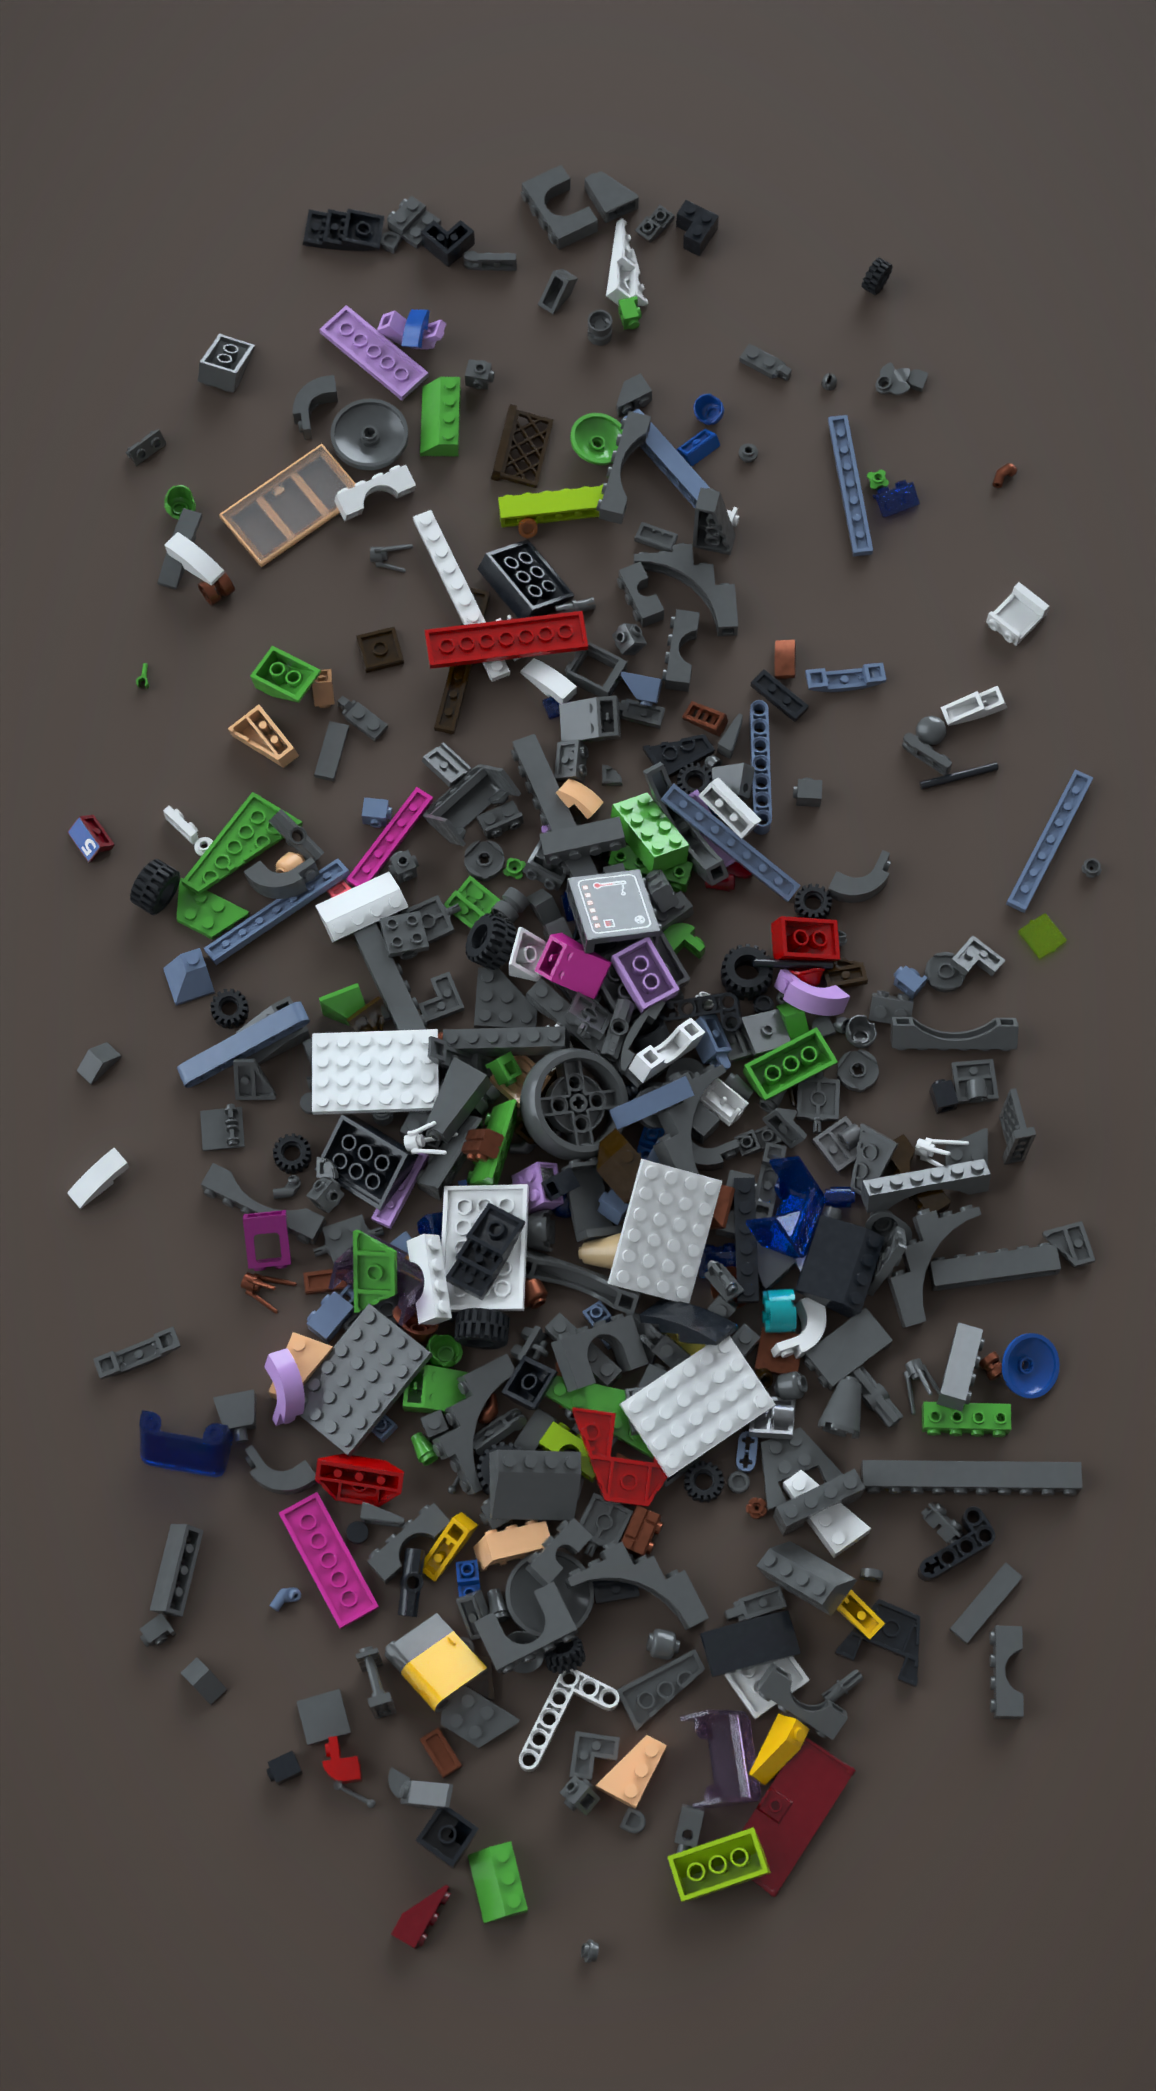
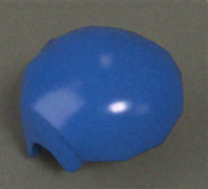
(708, 409)

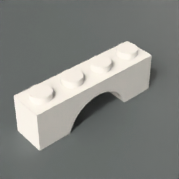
(396, 482)
(653, 1060)
(434, 1302)

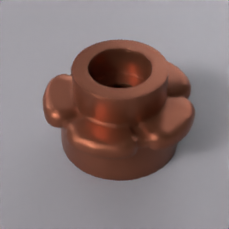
(750, 1508)

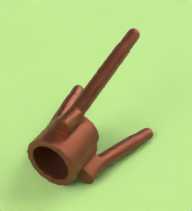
(254, 1282)

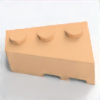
(263, 736)
(307, 1355)
(510, 1544)
(633, 1773)

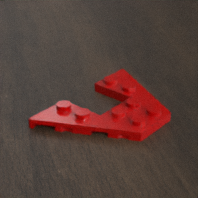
(618, 1478)

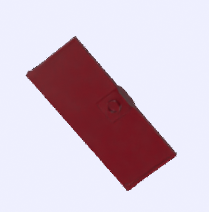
(795, 1809)

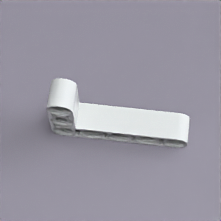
(559, 1710)

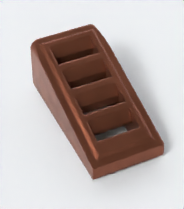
(715, 726)

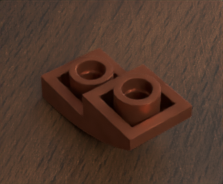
(785, 659)

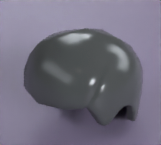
(931, 730)
(860, 1032)

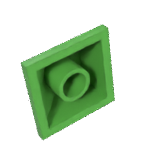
(342, 1003)

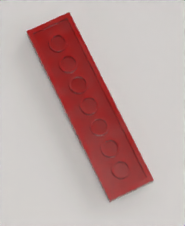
(506, 639)

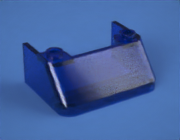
(797, 1213)

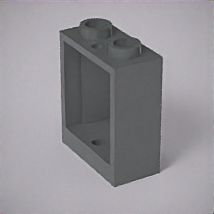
(603, 656)

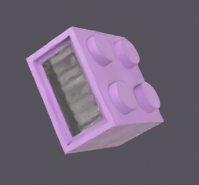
(533, 1176)

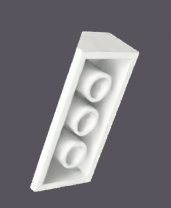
(361, 906)

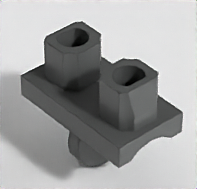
(534, 1344)

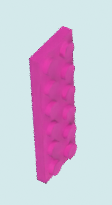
(328, 1560)

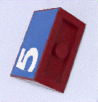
(90, 837)

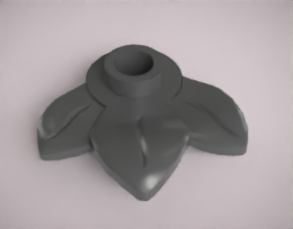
(894, 378)

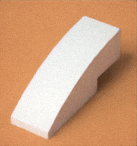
(193, 559)
(549, 681)
(974, 706)
(98, 1178)

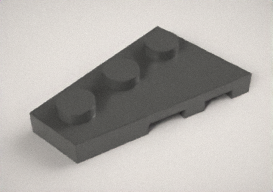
(872, 1157)

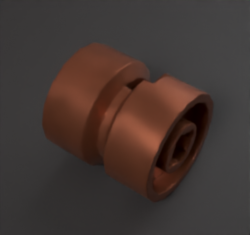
(223, 587)

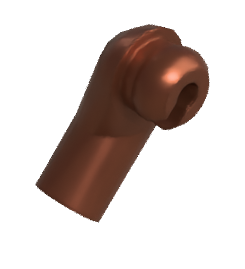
(1007, 469)
(490, 1411)

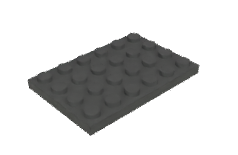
(361, 1379)

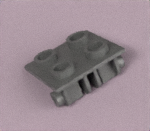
(222, 1128)

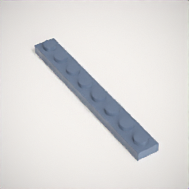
(850, 485)
(1049, 841)
(730, 842)
(274, 913)

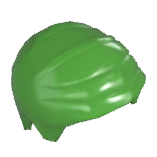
(177, 499)
(445, 1351)

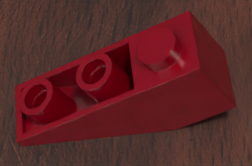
(416, 1920)

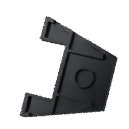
(897, 1635)

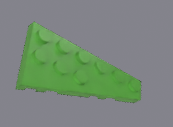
(237, 844)
(601, 1399)

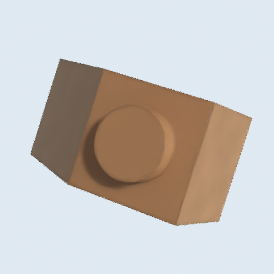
(323, 689)

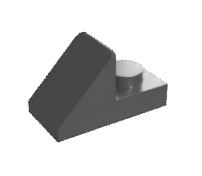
(784, 1127)

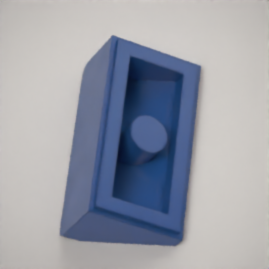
(699, 447)

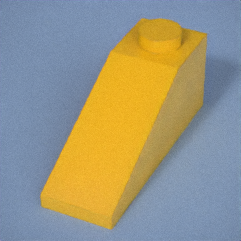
(448, 1545)
(860, 1615)
(779, 1747)

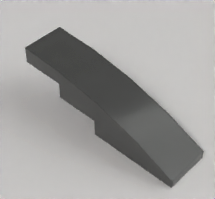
(172, 569)

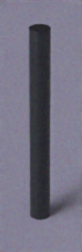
(958, 775)
(806, 964)

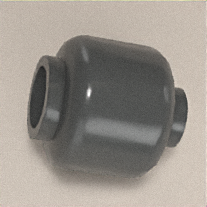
(791, 1385)
(662, 1644)

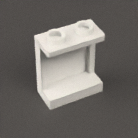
(1018, 614)

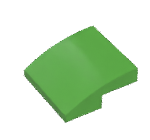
(473, 901)

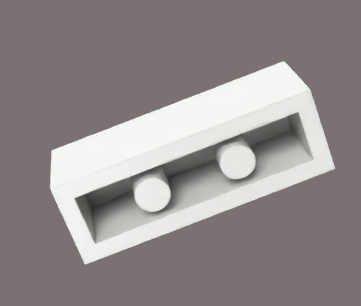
(729, 808)

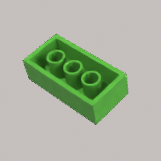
(650, 833)

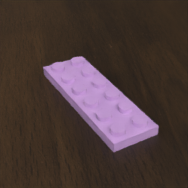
(374, 352)

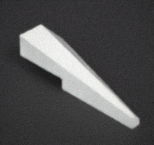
(624, 269)

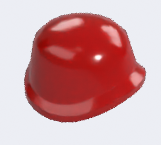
(809, 976)

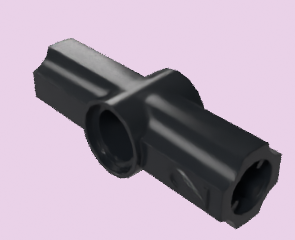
(410, 1597)

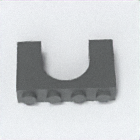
(560, 229)
(572, 1349)
(842, 1489)
(557, 1628)

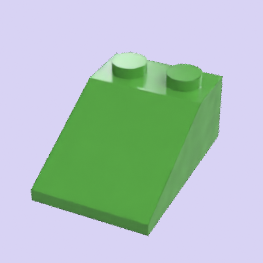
(284, 675)

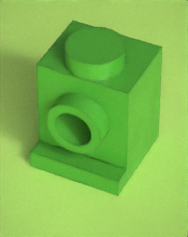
(629, 312)
(505, 1069)

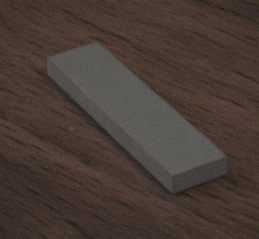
(986, 1603)

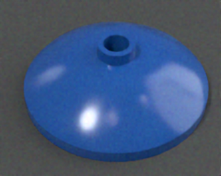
(1039, 1368)

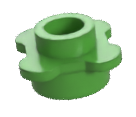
(877, 484)
(511, 863)

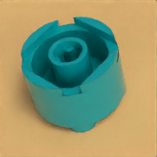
(779, 1311)

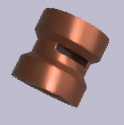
(992, 1366)

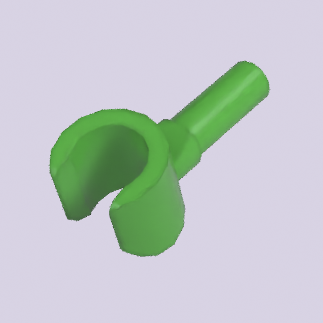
(143, 677)

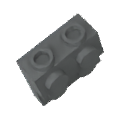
(410, 221)
(549, 874)

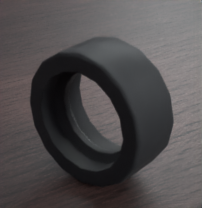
(650, 1035)

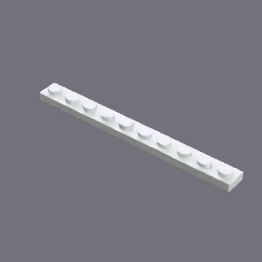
(454, 582)

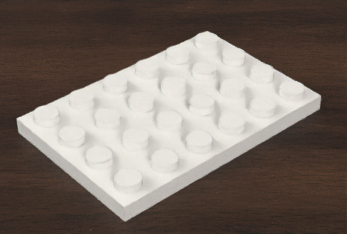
(373, 1072)
(460, 1211)
(664, 1231)
(697, 1405)

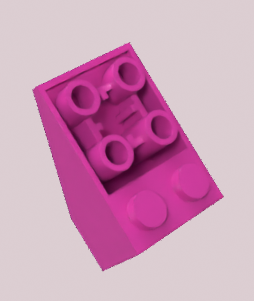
(568, 965)

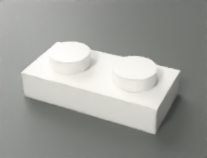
(176, 818)

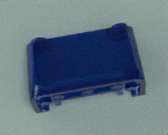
(183, 1452)

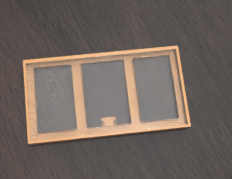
(288, 505)

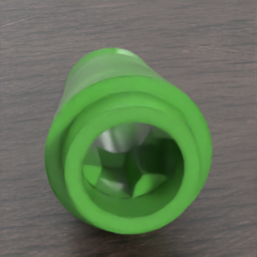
(423, 1449)

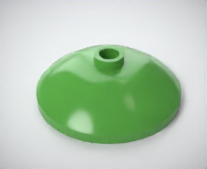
(595, 430)

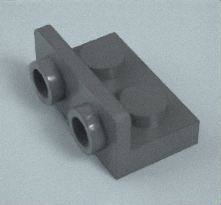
(571, 761)
(500, 820)

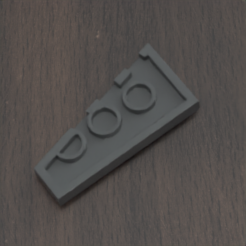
(655, 1689)

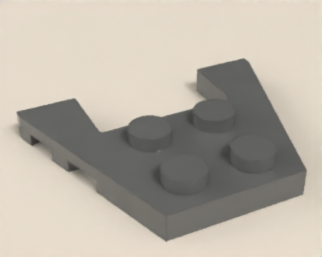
(788, 1456)

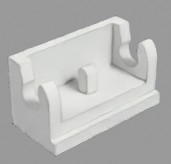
(724, 1101)

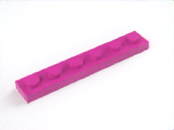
(390, 838)

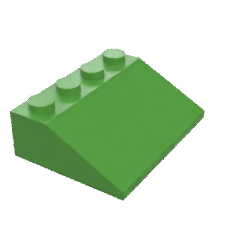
(502, 1121)

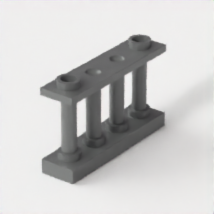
(380, 1702)

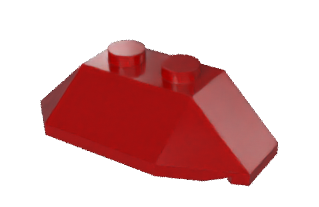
(359, 1479)

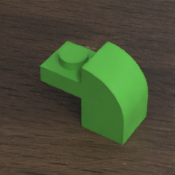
(681, 936)

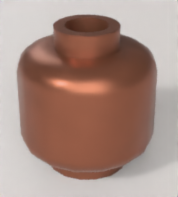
(534, 1293)

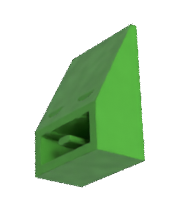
(433, 1390)

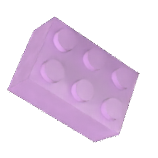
(644, 974)

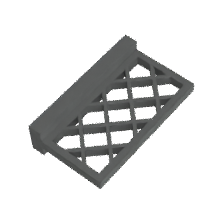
(1016, 1134)

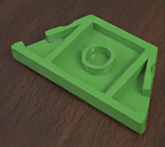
(207, 912)
(372, 1271)

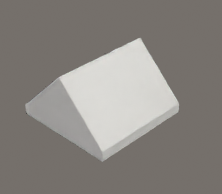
(526, 955)

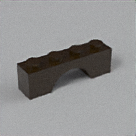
(900, 1164)

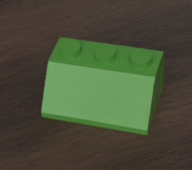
(497, 1882)

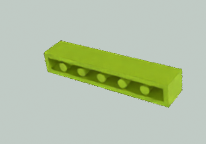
(550, 505)

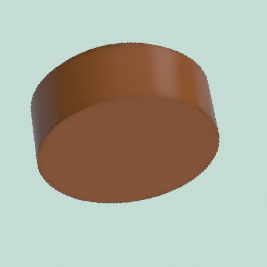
(528, 527)

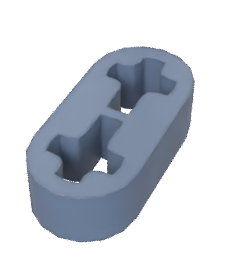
(752, 1452)

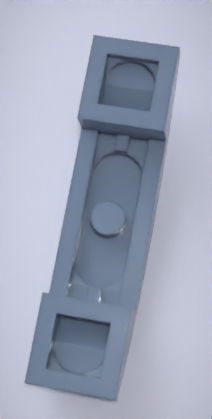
(847, 679)
(651, 1102)

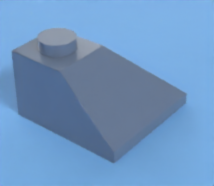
(643, 687)
(188, 977)

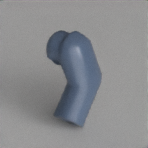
(285, 1595)

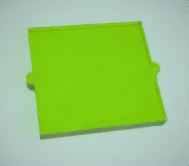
(1042, 935)

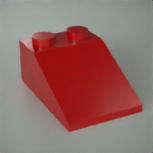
(805, 939)

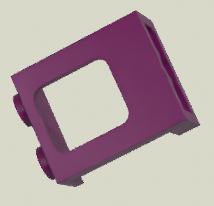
(267, 1223)

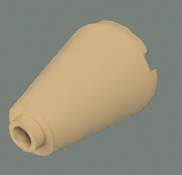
(600, 1251)

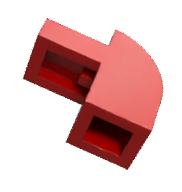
(341, 1769)

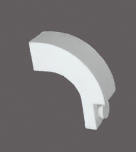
(812, 1328)

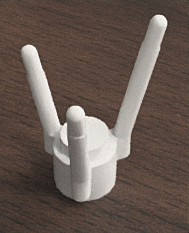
(414, 1142)
(926, 1148)

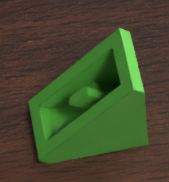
(793, 1019)

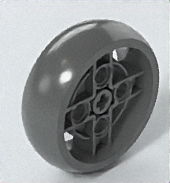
(569, 1066)

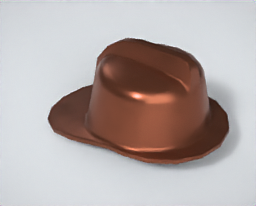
(419, 1332)

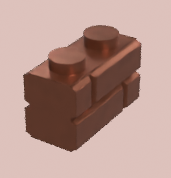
(482, 1144)
(641, 1531)

